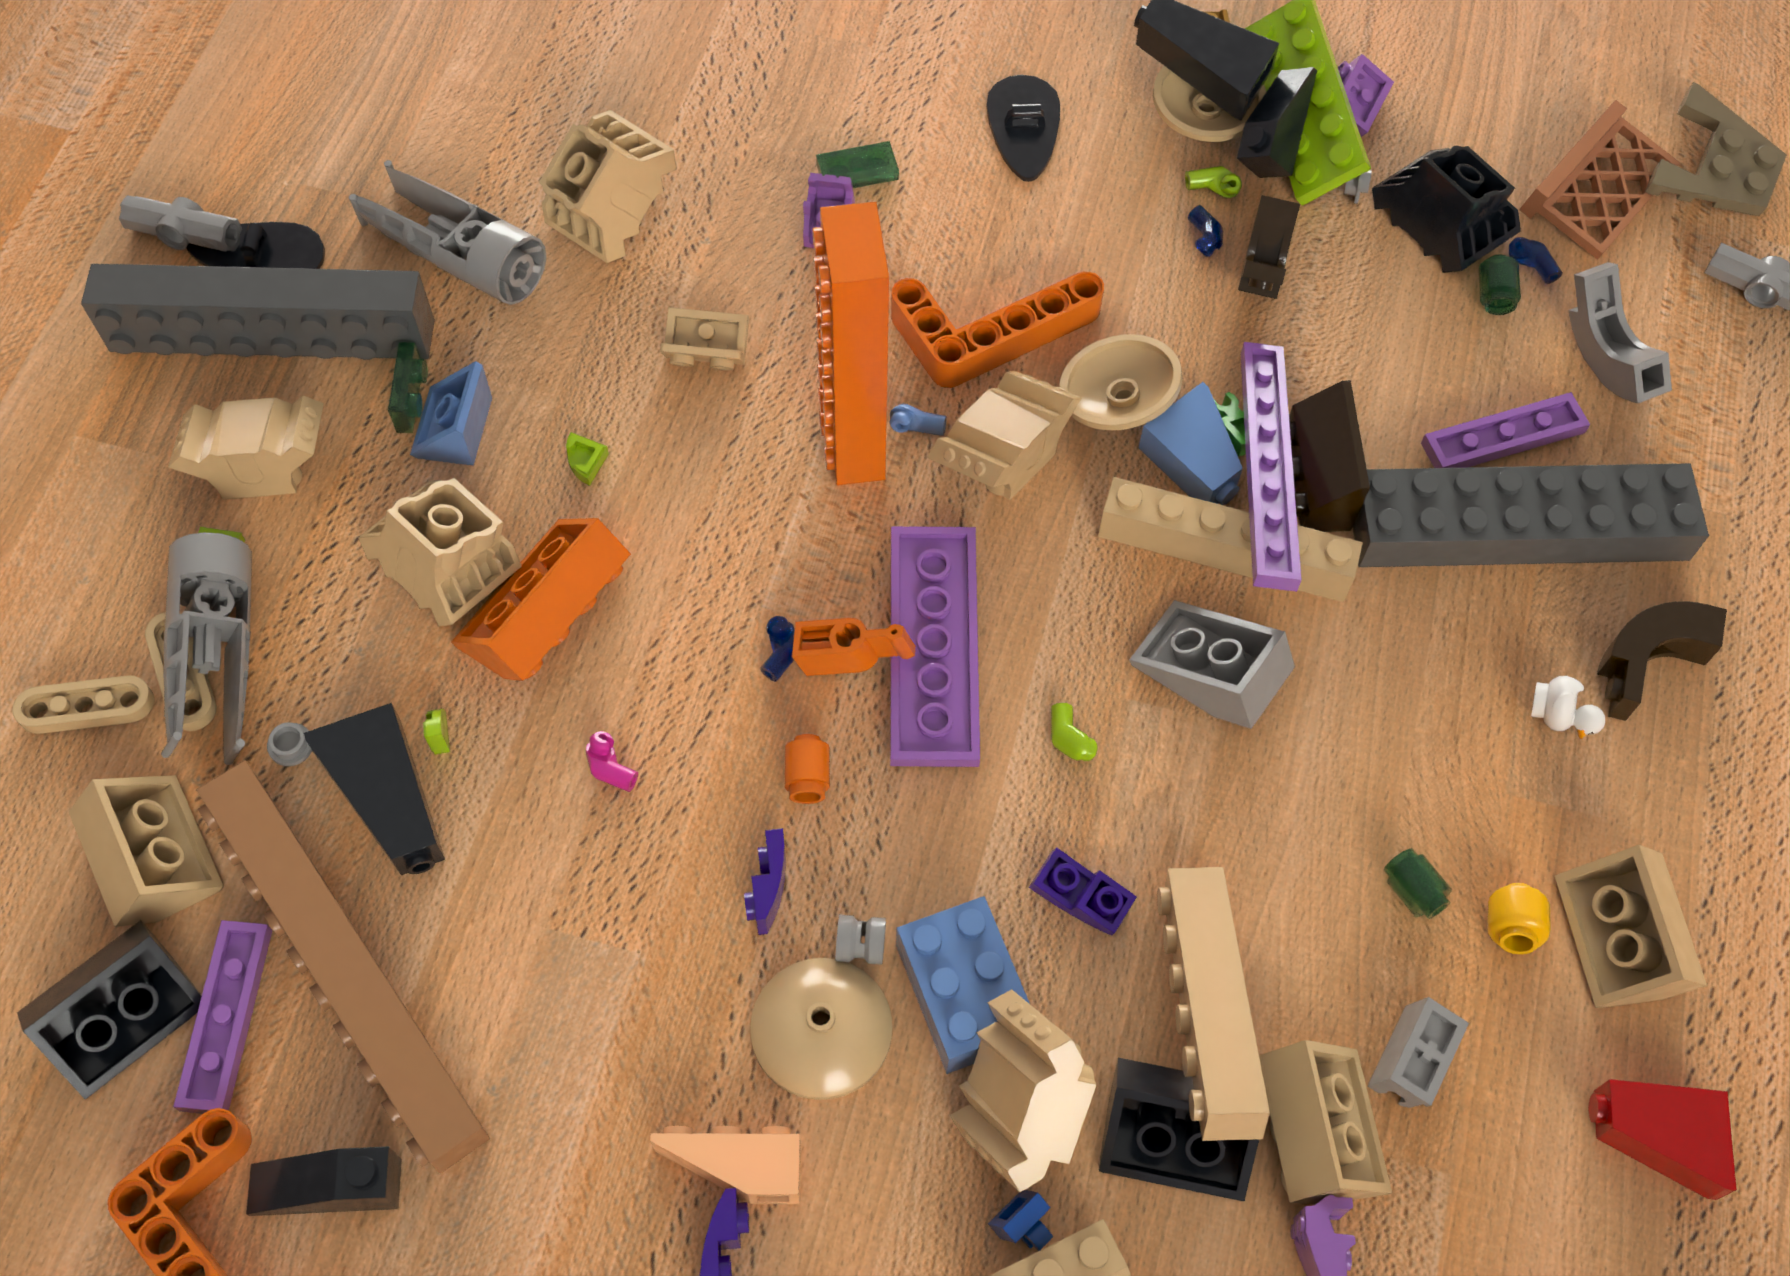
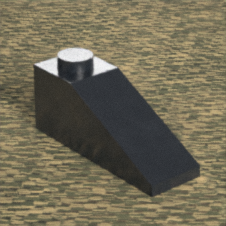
(1276, 124)
(326, 1182)

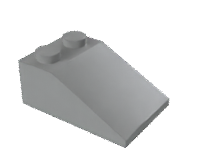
(1216, 661)

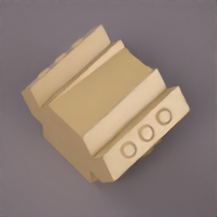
(604, 183)
(1007, 433)
(248, 445)
(442, 549)
(1024, 1093)

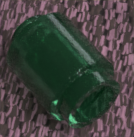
(1499, 284)
(1418, 884)

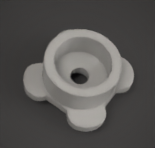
(1358, 185)

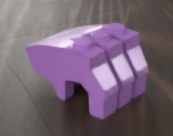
(824, 192)
(1316, 1243)

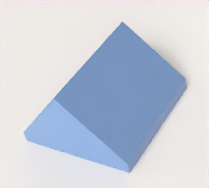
(454, 417)

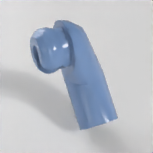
(906, 417)

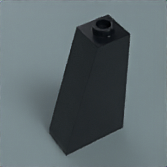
(1207, 52)
(379, 779)

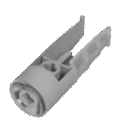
(460, 238)
(209, 578)

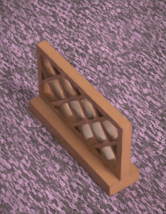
(1573, 168)

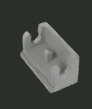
(1419, 1053)

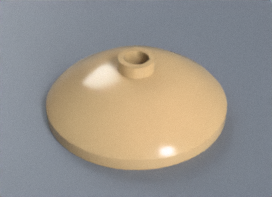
(1193, 113)
(1122, 381)
(826, 1058)

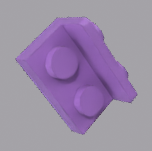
(1365, 89)

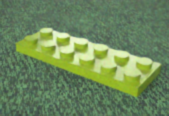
(1330, 140)

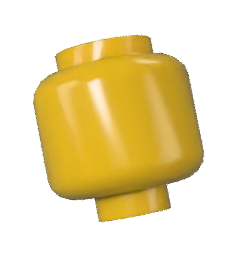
(1518, 918)

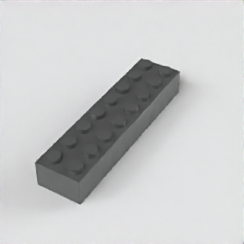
(258, 310)
(1530, 515)

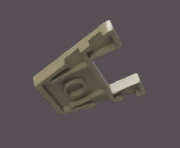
(1736, 167)

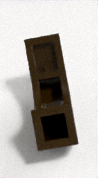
(1268, 247)
(1666, 630)

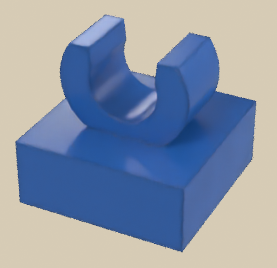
(1021, 1220)

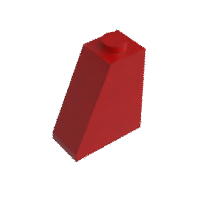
(1670, 1131)

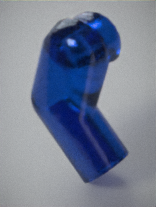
(1209, 227)
(1535, 255)
(781, 639)

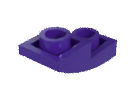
(768, 887)
(1079, 892)
(723, 1233)

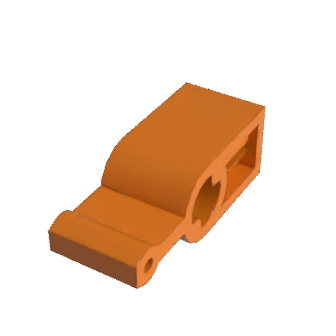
(846, 645)

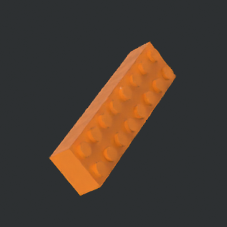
(852, 340)

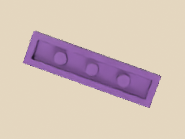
(1506, 433)
(223, 1017)

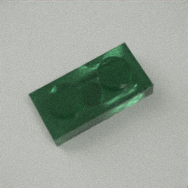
(863, 164)
(405, 398)

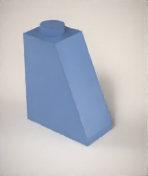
(1194, 447)

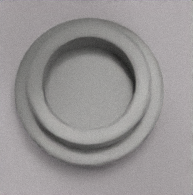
(288, 744)

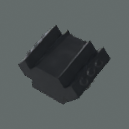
(1450, 205)

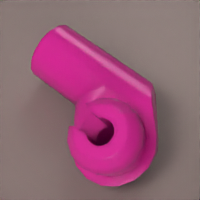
(604, 763)

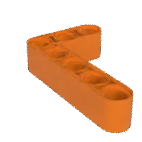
(1038, 317)
(169, 1196)

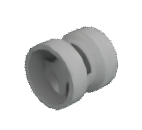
(849, 939)

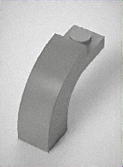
(1608, 342)

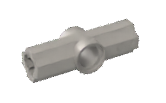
(180, 223)
(1763, 281)

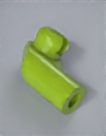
(1216, 179)
(1067, 737)

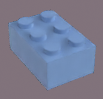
(955, 969)

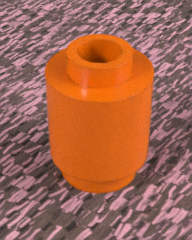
(807, 769)

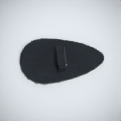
(1024, 123)
(267, 247)

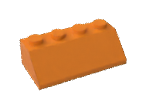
(543, 598)

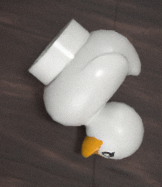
(1557, 706)

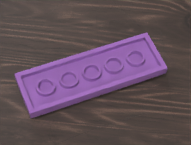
(938, 687)

